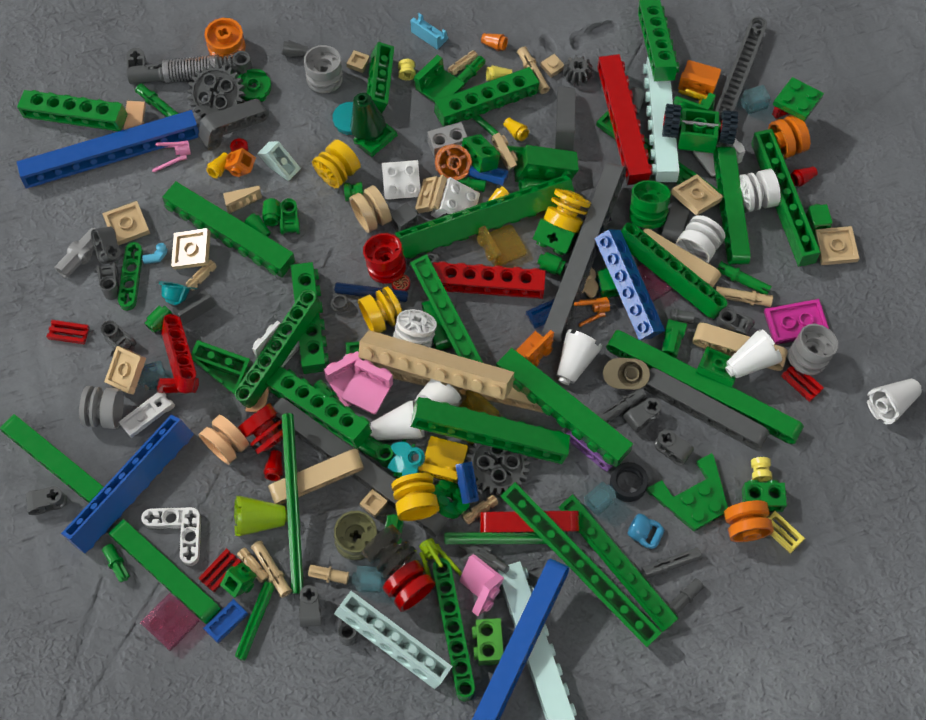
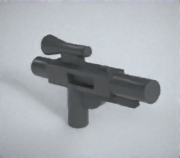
(483, 553)

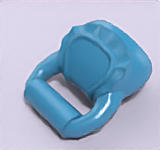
(641, 528)

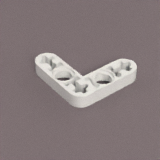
(180, 522)

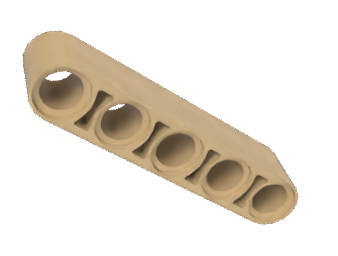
(698, 266)
(728, 342)
(319, 475)

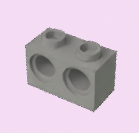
(446, 136)

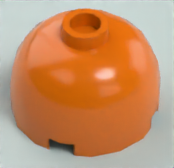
(453, 161)

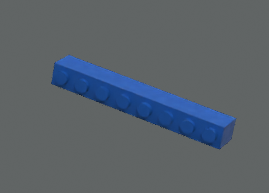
(127, 484)

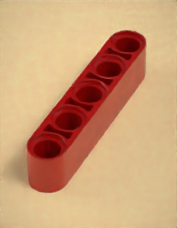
(178, 353)
(514, 523)

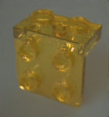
(501, 244)

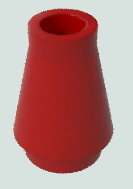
(803, 175)
(273, 468)

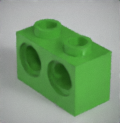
(492, 641)

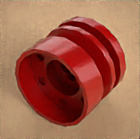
(384, 258)
(263, 428)

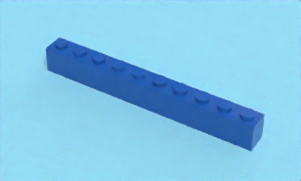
(107, 149)

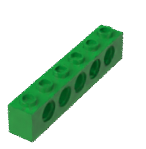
(657, 40)
(486, 97)
(72, 110)
(317, 361)
(353, 435)

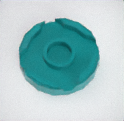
(342, 118)

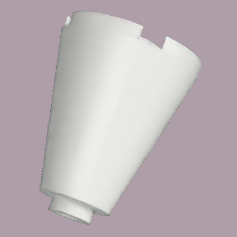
(754, 355)
(576, 356)
(893, 400)
(396, 424)

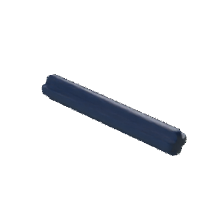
(360, 290)

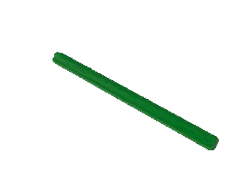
(292, 503)

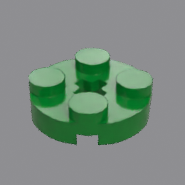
(262, 81)
(446, 508)

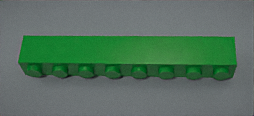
(790, 207)
(228, 229)
(566, 409)
(490, 430)

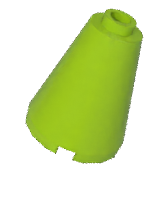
(257, 515)

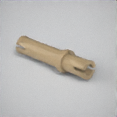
(525, 55)
(745, 296)
(275, 575)

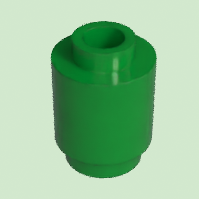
(271, 212)
(551, 263)
(155, 319)

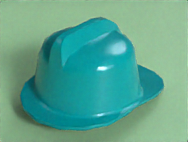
(174, 292)

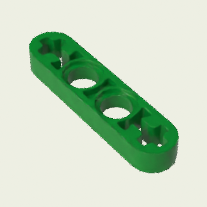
(130, 276)

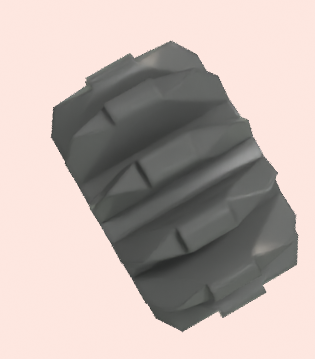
(577, 70)

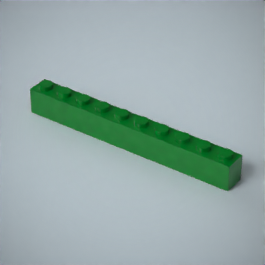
(489, 214)
(581, 564)

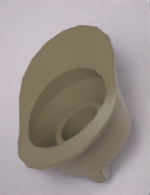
(626, 373)

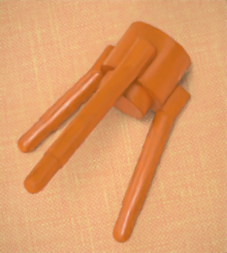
(599, 305)

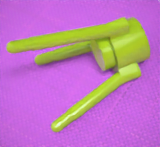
(430, 551)

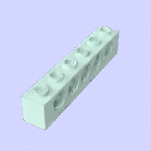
(393, 640)

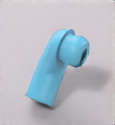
(158, 255)

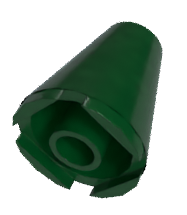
(366, 118)

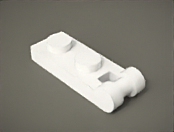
(146, 414)

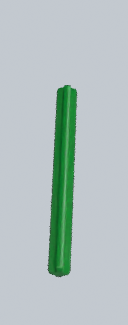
(492, 538)

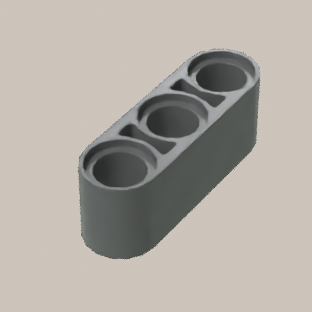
(676, 221)

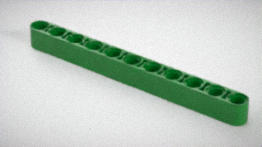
(775, 421)

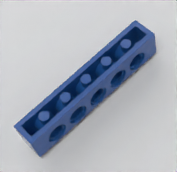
(629, 284)

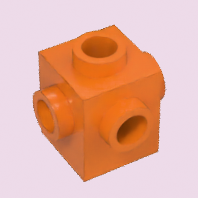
(239, 162)

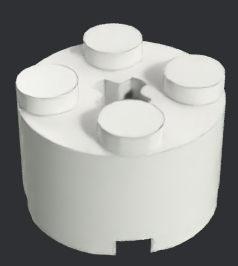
(438, 392)

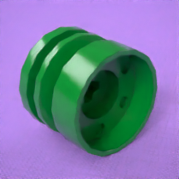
(649, 204)

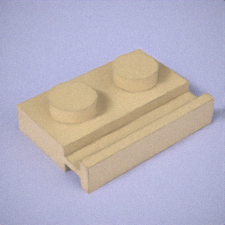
(430, 194)

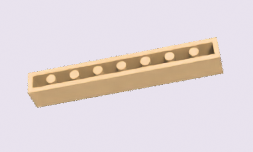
(436, 364)

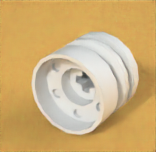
(760, 190)
(701, 237)
(415, 327)

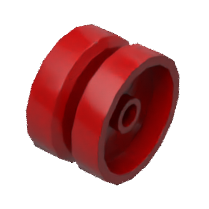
(408, 585)

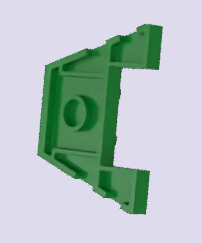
(699, 503)

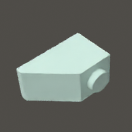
(279, 160)

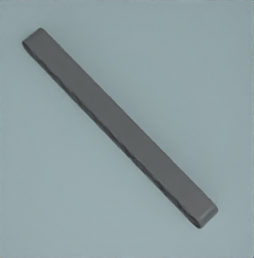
(584, 251)
(331, 446)

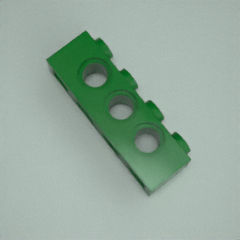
(380, 74)

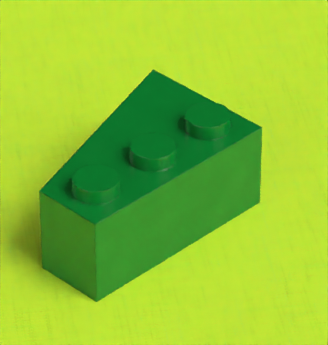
(545, 163)
(221, 364)

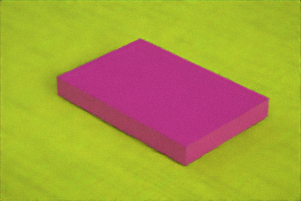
(788, 320)

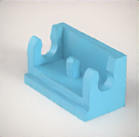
(428, 32)

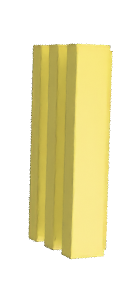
(789, 528)

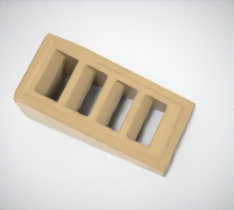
(240, 198)

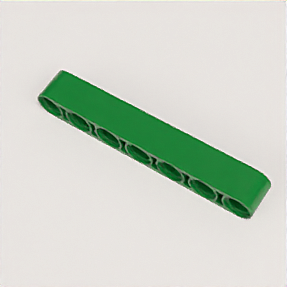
(731, 206)
(673, 271)
(278, 357)
(51, 458)
(164, 571)
(457, 638)

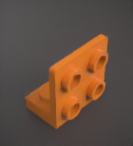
(699, 78)
(536, 347)

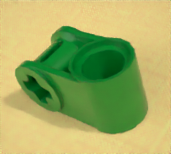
(289, 219)

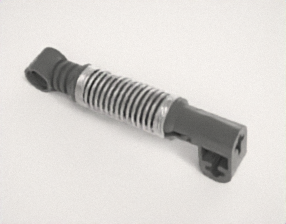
(182, 68)

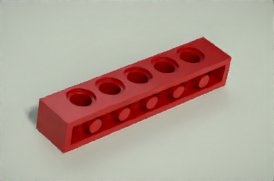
(497, 285)

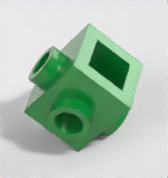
(238, 580)

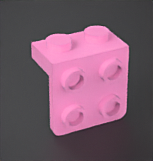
(340, 374)
(368, 386)
(482, 582)

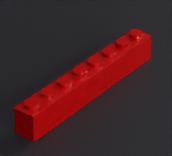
(623, 119)

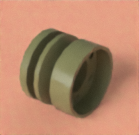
(353, 524)

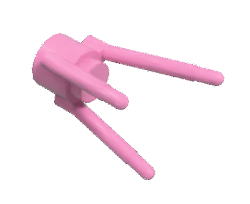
(181, 148)

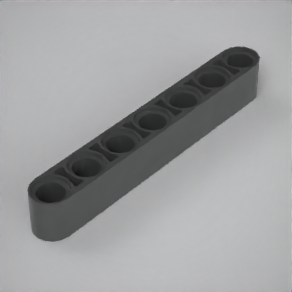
(706, 409)

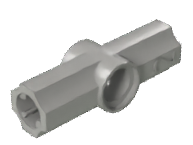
(77, 253)

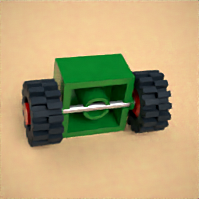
(699, 127)

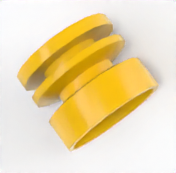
(336, 163)
(568, 208)
(383, 309)
(415, 497)

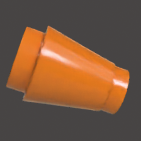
(495, 41)

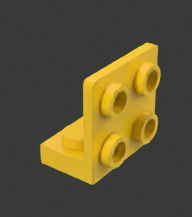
(441, 458)

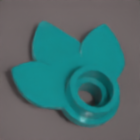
(403, 460)

